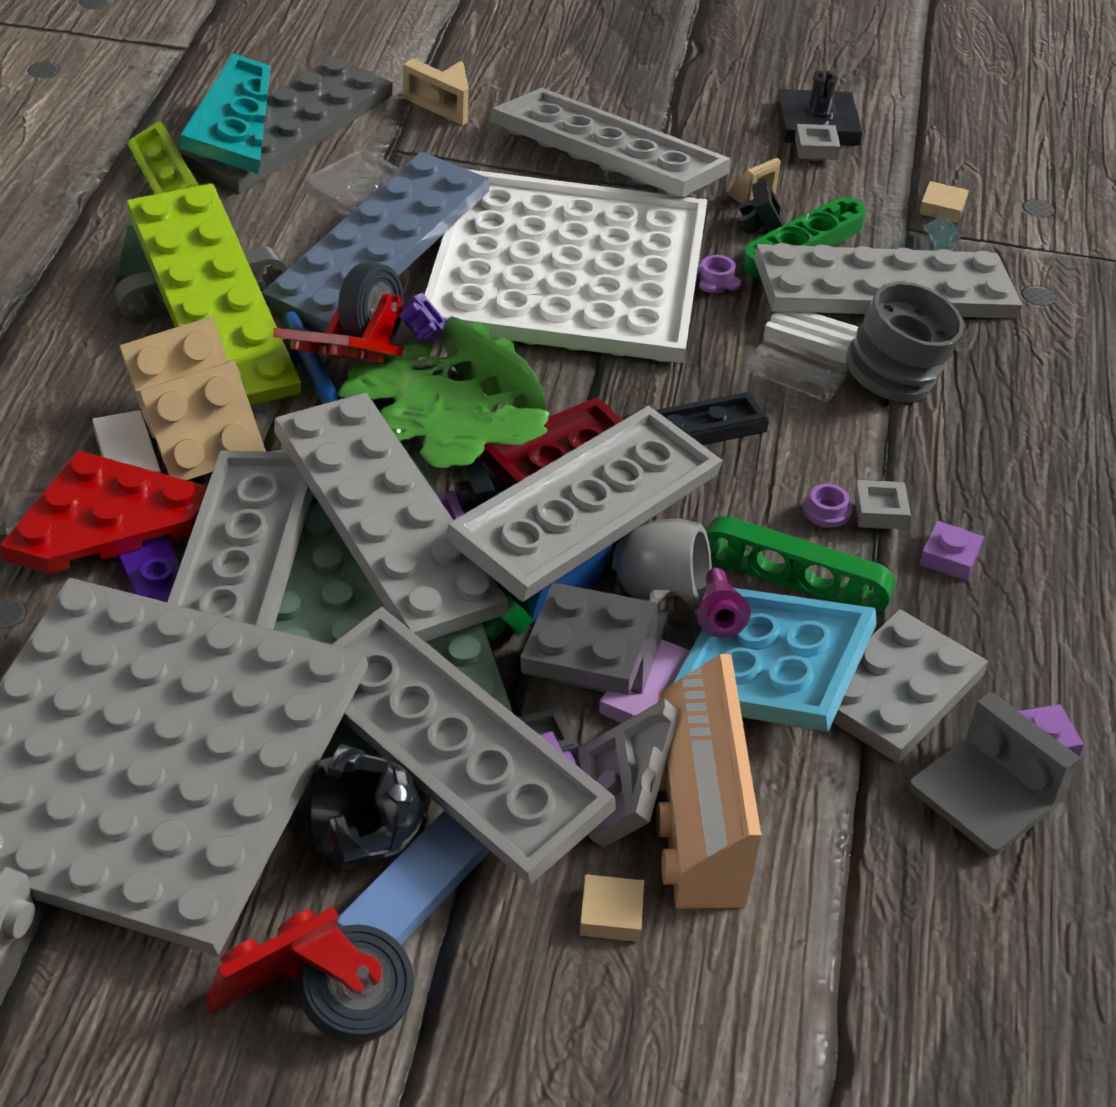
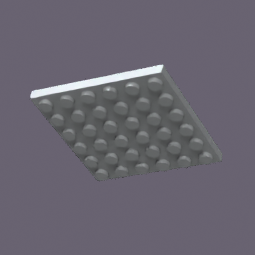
(159, 757)

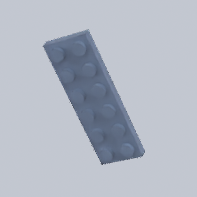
(385, 229)

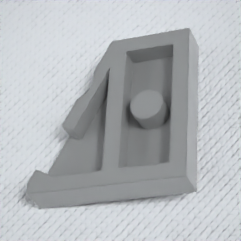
(630, 767)

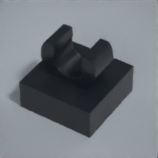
(761, 210)

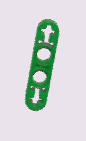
(837, 219)
(798, 558)

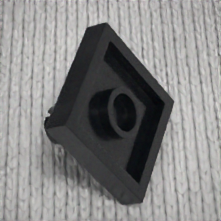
(820, 107)

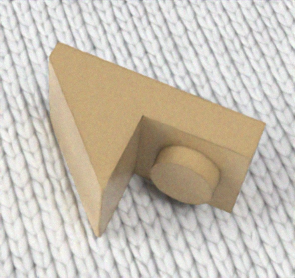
(437, 90)

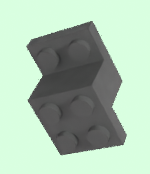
(594, 640)

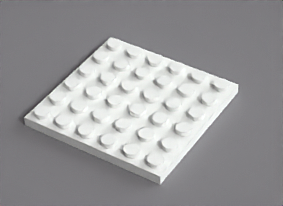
(608, 260)

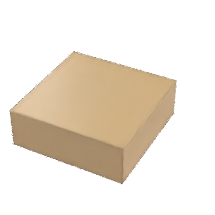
(944, 199)
(612, 908)

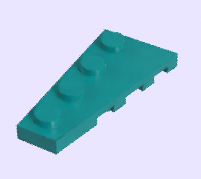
(231, 116)

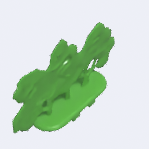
(451, 412)

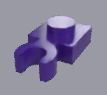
(422, 318)

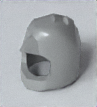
(664, 561)

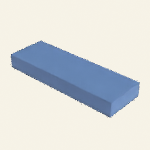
(417, 880)

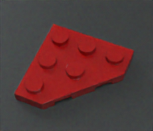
(101, 510)

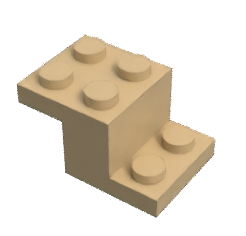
(191, 397)

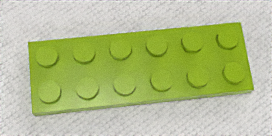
(208, 275)

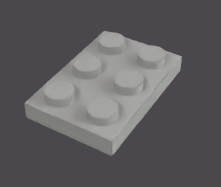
(906, 685)

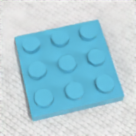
(791, 657)

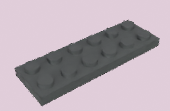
(301, 118)

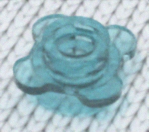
(943, 233)

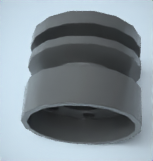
(904, 341)

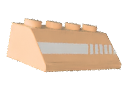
(708, 793)

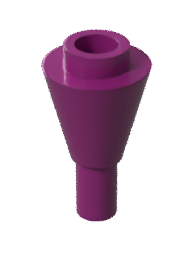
(722, 608)

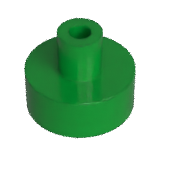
(514, 620)

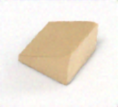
(742, 189)

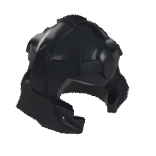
(362, 809)

